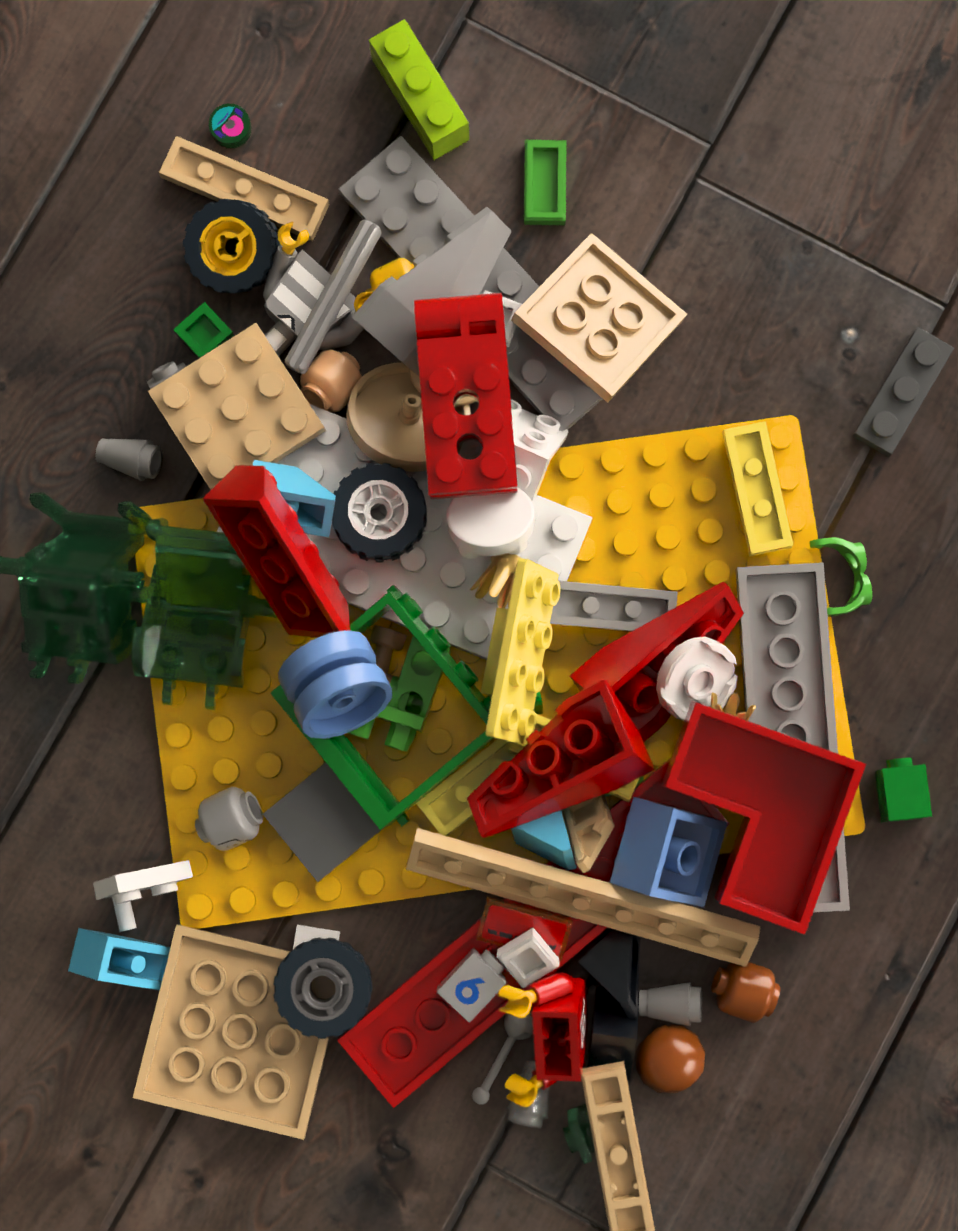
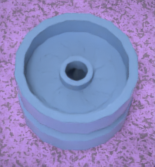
(335, 684)

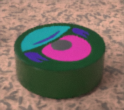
(230, 125)

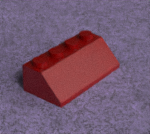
(278, 552)

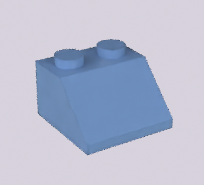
(668, 852)

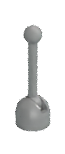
(516, 1029)

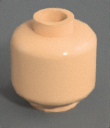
(330, 380)

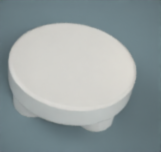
(491, 523)

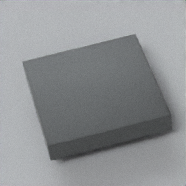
(321, 822)

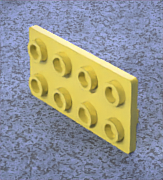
(517, 652)

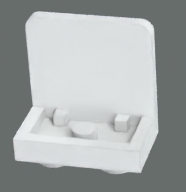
(535, 444)

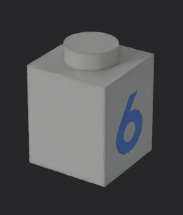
(472, 983)

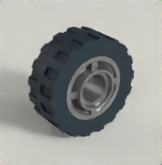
(317, 1015)

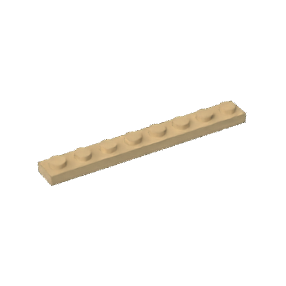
(582, 897)

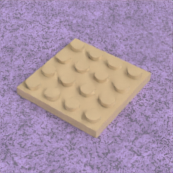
(221, 1041)

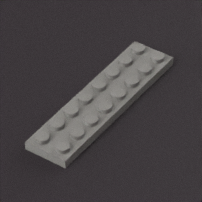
(414, 218)
(791, 672)

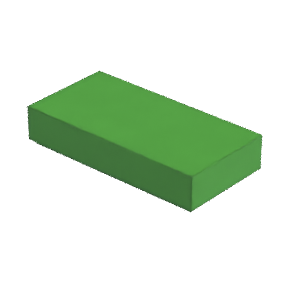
(545, 182)

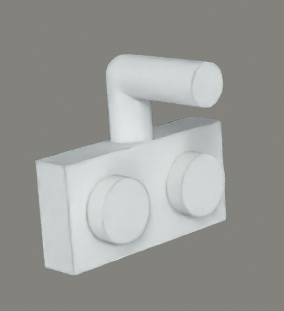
(127, 887)

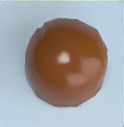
(670, 1059)

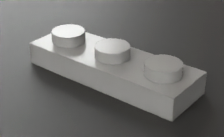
(609, 606)

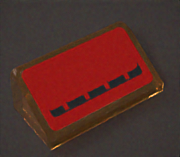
(505, 921)

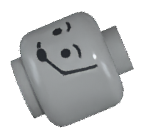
(229, 818)

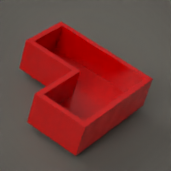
(790, 803)

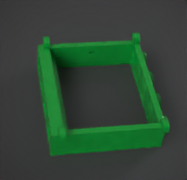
(347, 761)

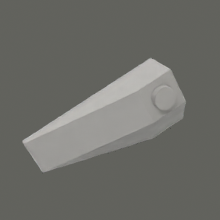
(451, 271)

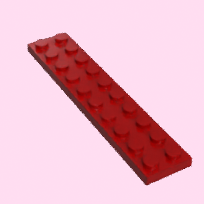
(420, 1032)

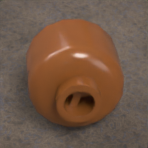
(746, 991)

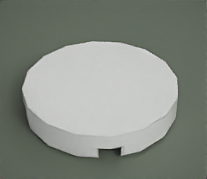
(693, 673)

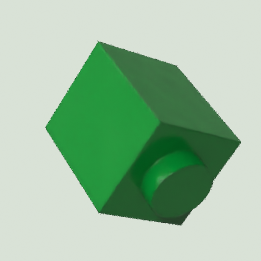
(903, 791)

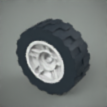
(363, 493)

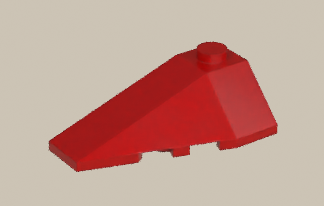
(635, 659)
(573, 759)

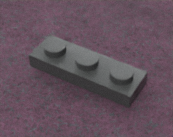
(903, 392)

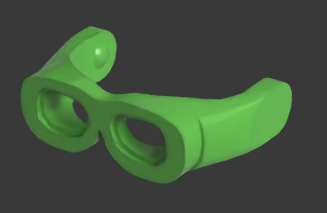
(856, 557)

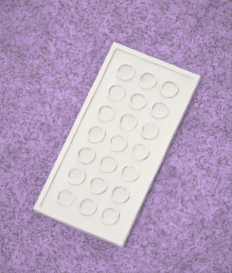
(434, 569)

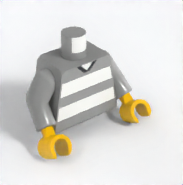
(293, 291)

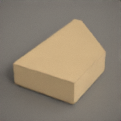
(588, 829)

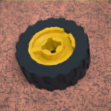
(207, 241)

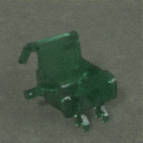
(79, 587)
(194, 611)

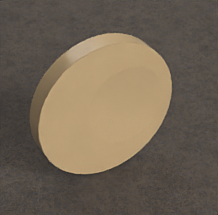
(388, 418)

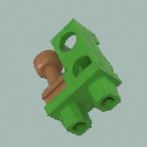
(411, 691)

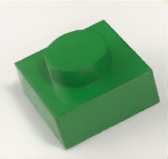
(203, 331)

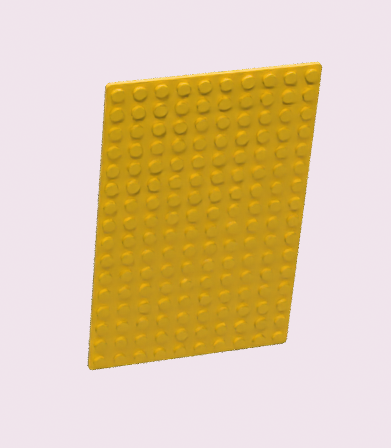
(658, 523)

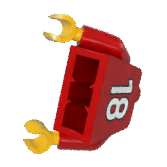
(558, 1032)

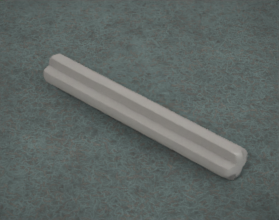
(333, 296)

